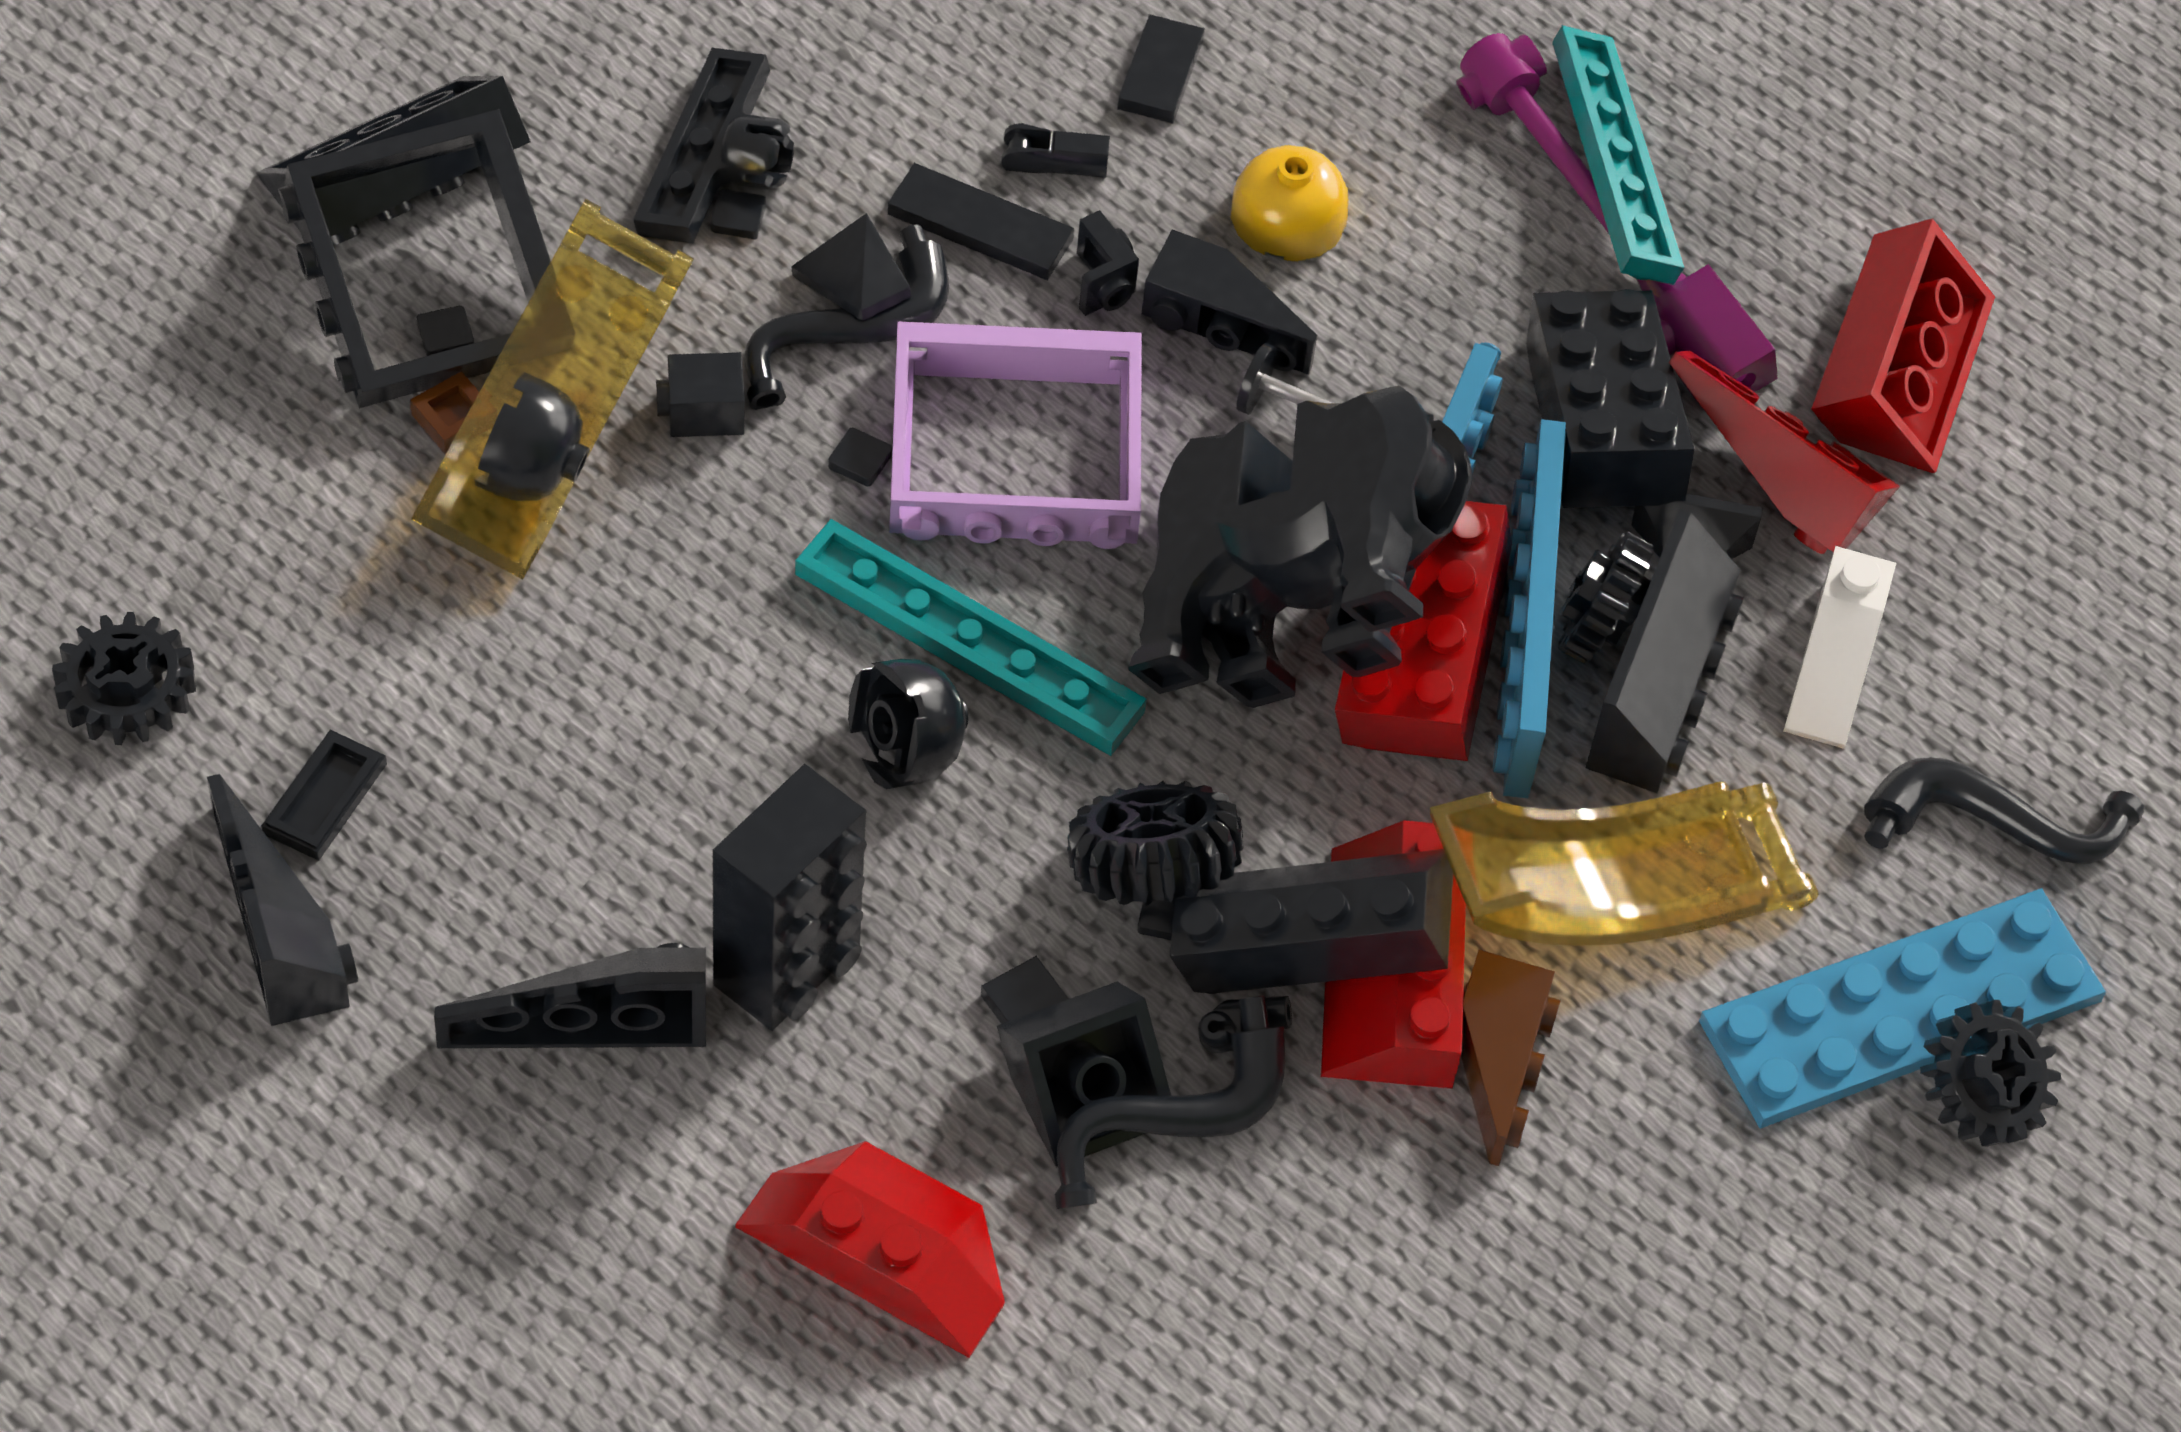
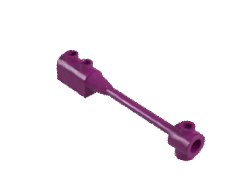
(1695, 311)

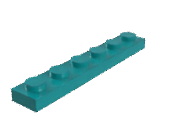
(1617, 156)
(971, 637)

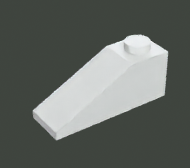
(1839, 647)

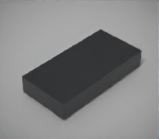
(1161, 68)
(324, 795)

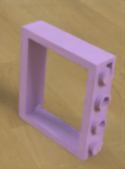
(1018, 355)

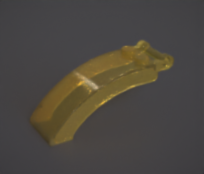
(582, 337)
(1619, 868)

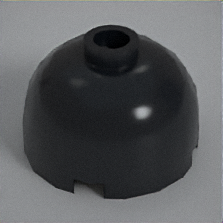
(533, 444)
(911, 711)

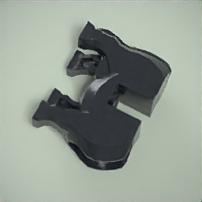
(1267, 533)

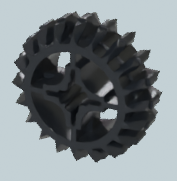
(1155, 843)

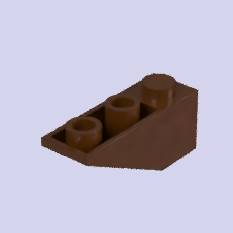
(1501, 1019)

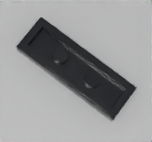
(981, 221)

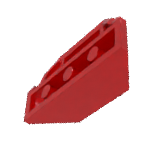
(886, 1239)

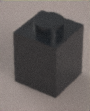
(703, 394)

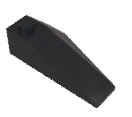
(286, 929)
(608, 1003)

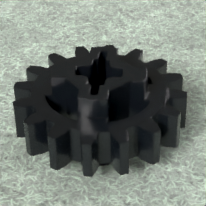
(1605, 597)
(123, 678)
(1998, 1077)

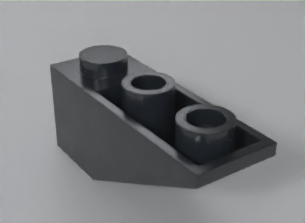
(1219, 298)

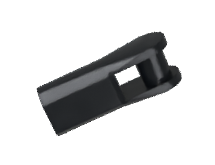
(1050, 151)

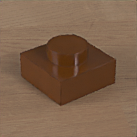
(444, 408)

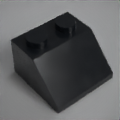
(1080, 1054)

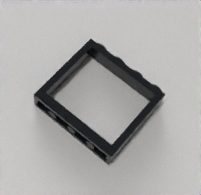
(320, 260)

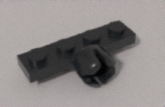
(715, 146)

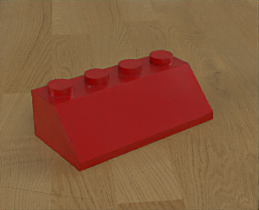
(1905, 347)
(1400, 1023)

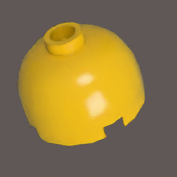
(1290, 203)

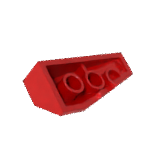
(1812, 485)

